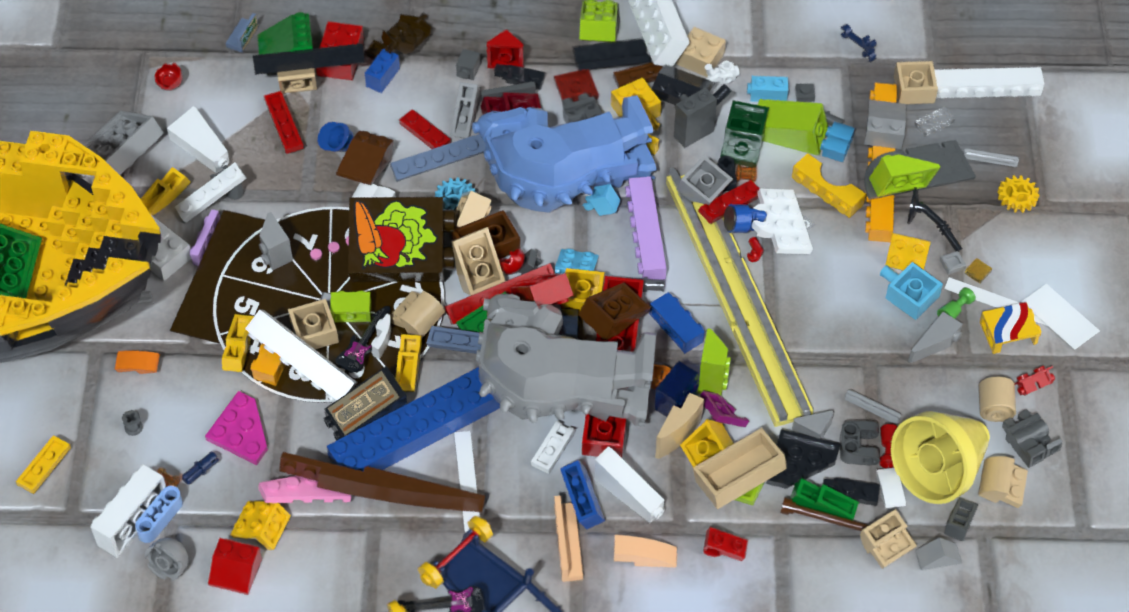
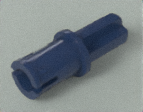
(200, 468)

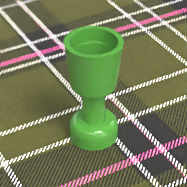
(953, 308)

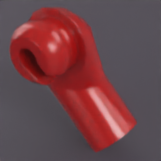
(756, 251)

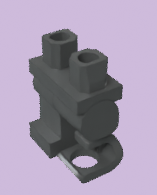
(580, 110)
(1025, 435)

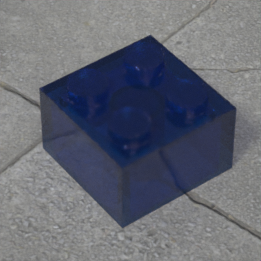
(675, 388)

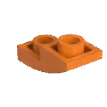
(138, 361)

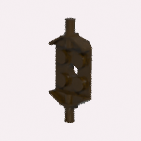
(407, 33)

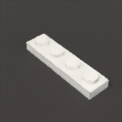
(210, 192)

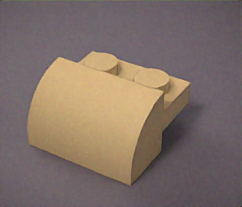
(417, 313)
(1003, 481)
(887, 539)

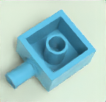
(911, 289)

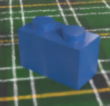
(382, 71)

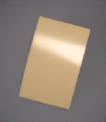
(679, 425)

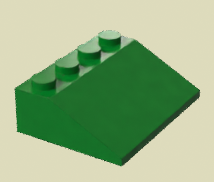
(287, 35)
(17, 261)

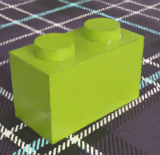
(350, 306)

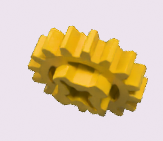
(1018, 193)

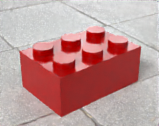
(338, 35)

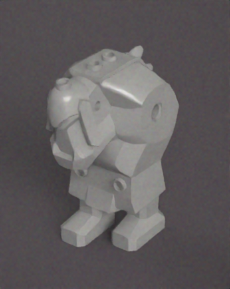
(547, 373)

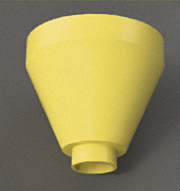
(938, 454)

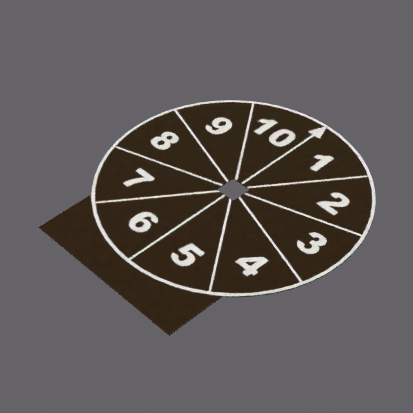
(238, 282)

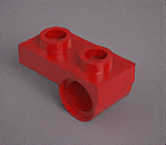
(723, 543)

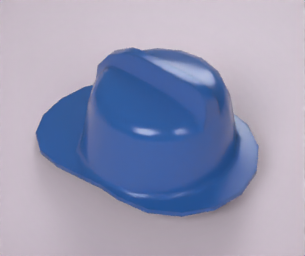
(335, 137)

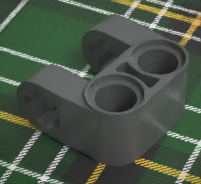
(860, 455)

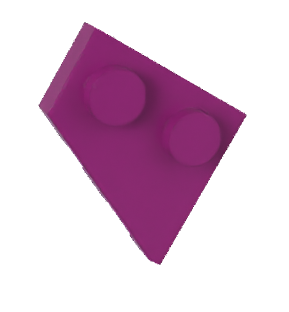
(721, 410)

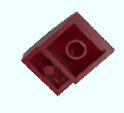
(509, 102)

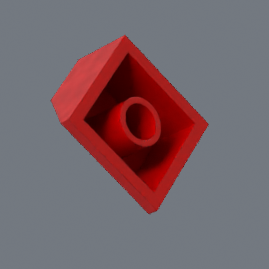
(234, 566)

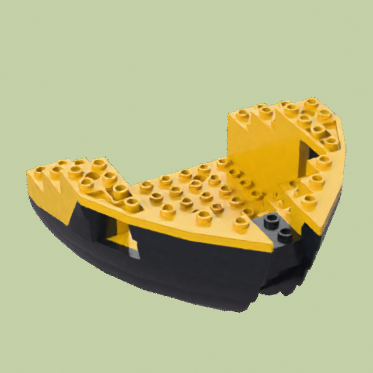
(91, 246)

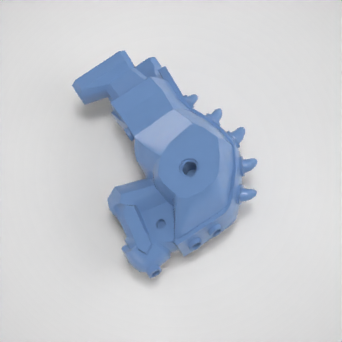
(554, 164)

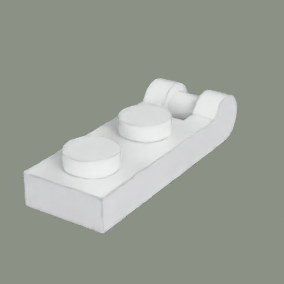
(552, 447)

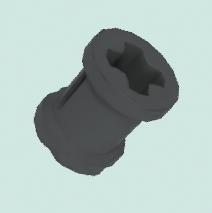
(132, 422)

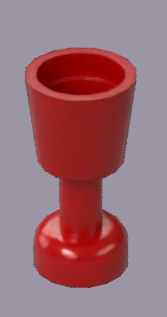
(887, 432)

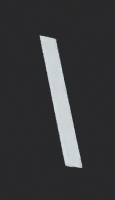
(984, 296)
(466, 469)

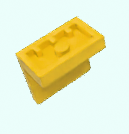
(261, 522)

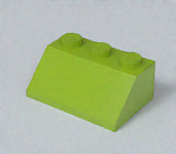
(714, 365)

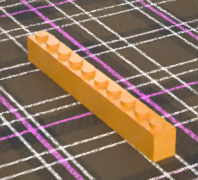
(880, 209)

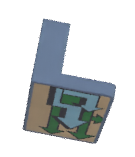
(242, 33)

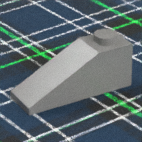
(465, 109)
(937, 337)

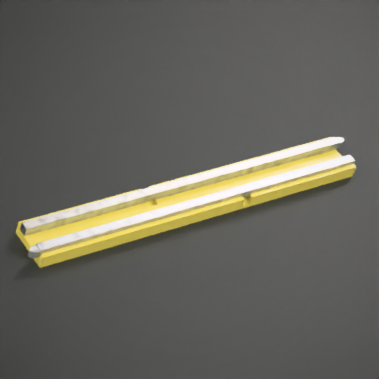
(744, 311)

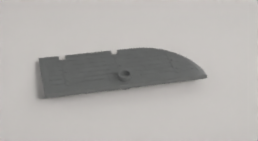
(950, 157)

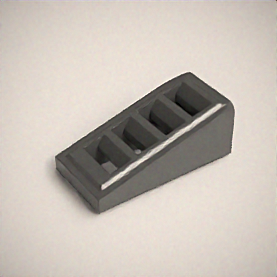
(958, 530)

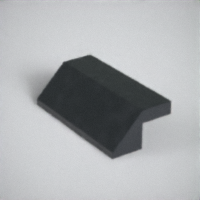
(610, 54)

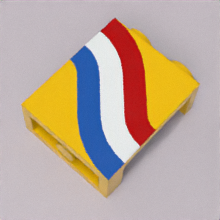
(1009, 325)

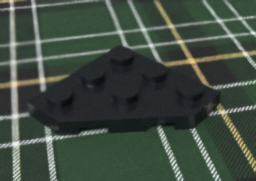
(803, 457)

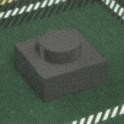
(805, 92)

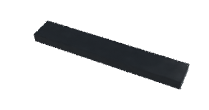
(308, 59)

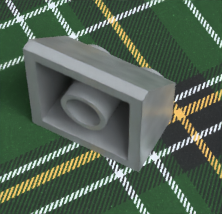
(703, 182)
(274, 244)

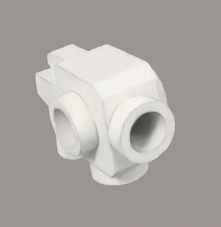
(724, 73)

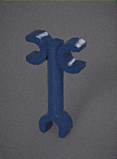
(864, 43)

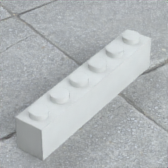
(989, 82)
(300, 355)

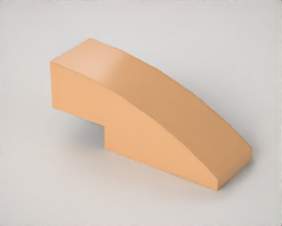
(644, 552)

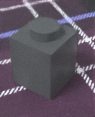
(468, 64)

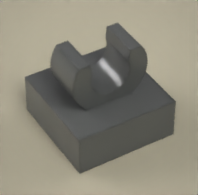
(530, 261)

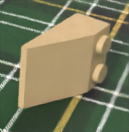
(477, 262)

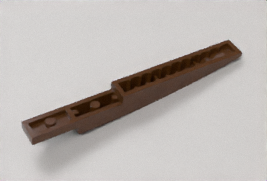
(381, 485)

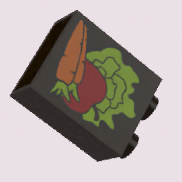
(399, 239)

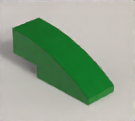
(823, 499)

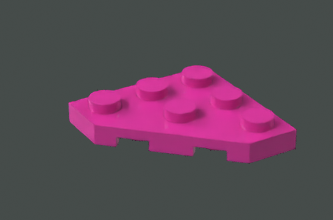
(240, 429)

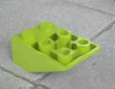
(598, 20)

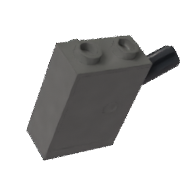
(697, 115)

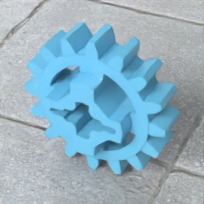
(453, 191)

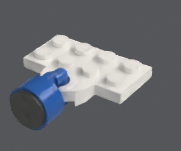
(774, 218)

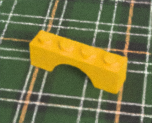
(845, 199)

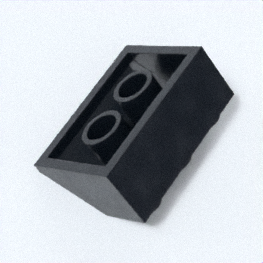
(674, 82)

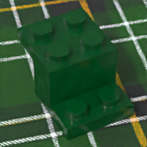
(744, 133)

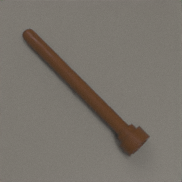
(789, 507)

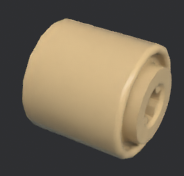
(997, 399)

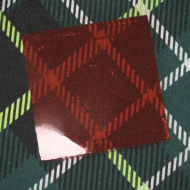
(575, 83)

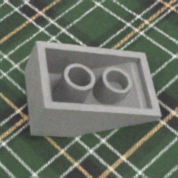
(885, 124)

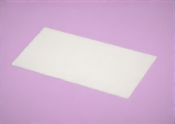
(1061, 316)

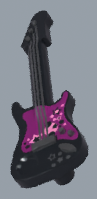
(354, 356)
(468, 600)

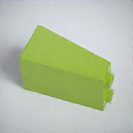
(795, 125)

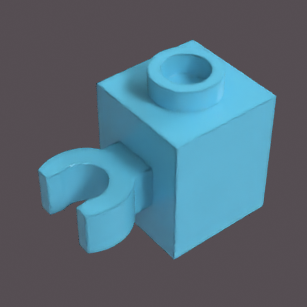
(603, 200)

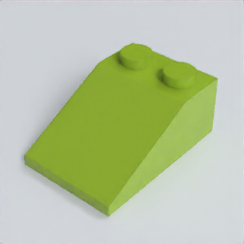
(901, 174)

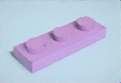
(204, 237)

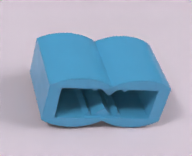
(837, 142)

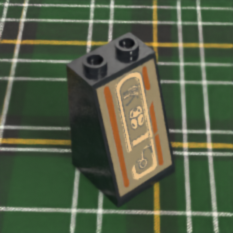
(365, 404)

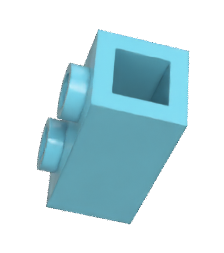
(768, 88)

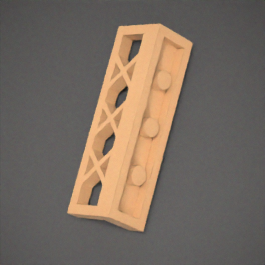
(568, 541)

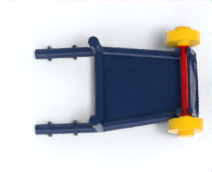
(476, 565)

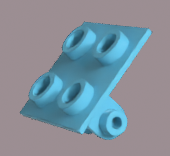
(575, 260)

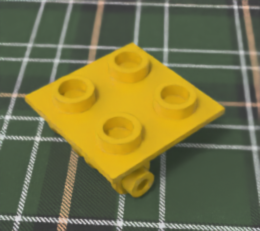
(905, 250)

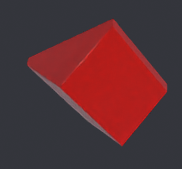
(504, 50)

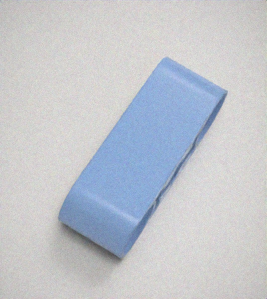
(159, 514)

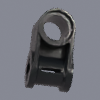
(727, 164)

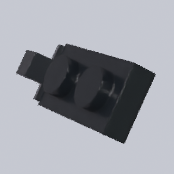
(519, 75)
(860, 491)

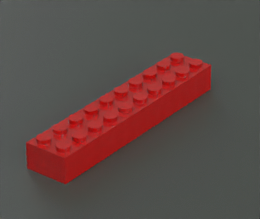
(597, 432)

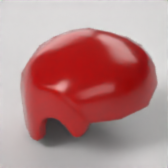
(168, 76)
(514, 263)

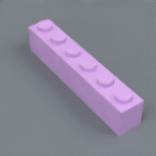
(646, 227)

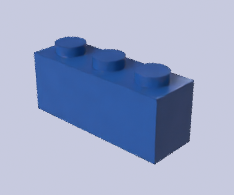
(677, 322)
(582, 494)

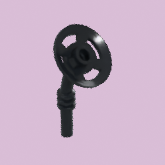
(917, 206)

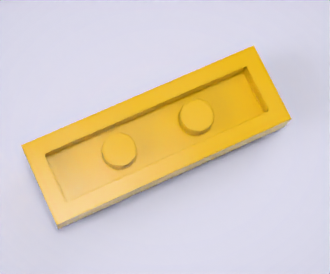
(43, 464)

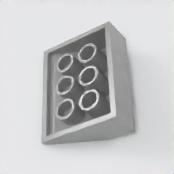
(124, 139)

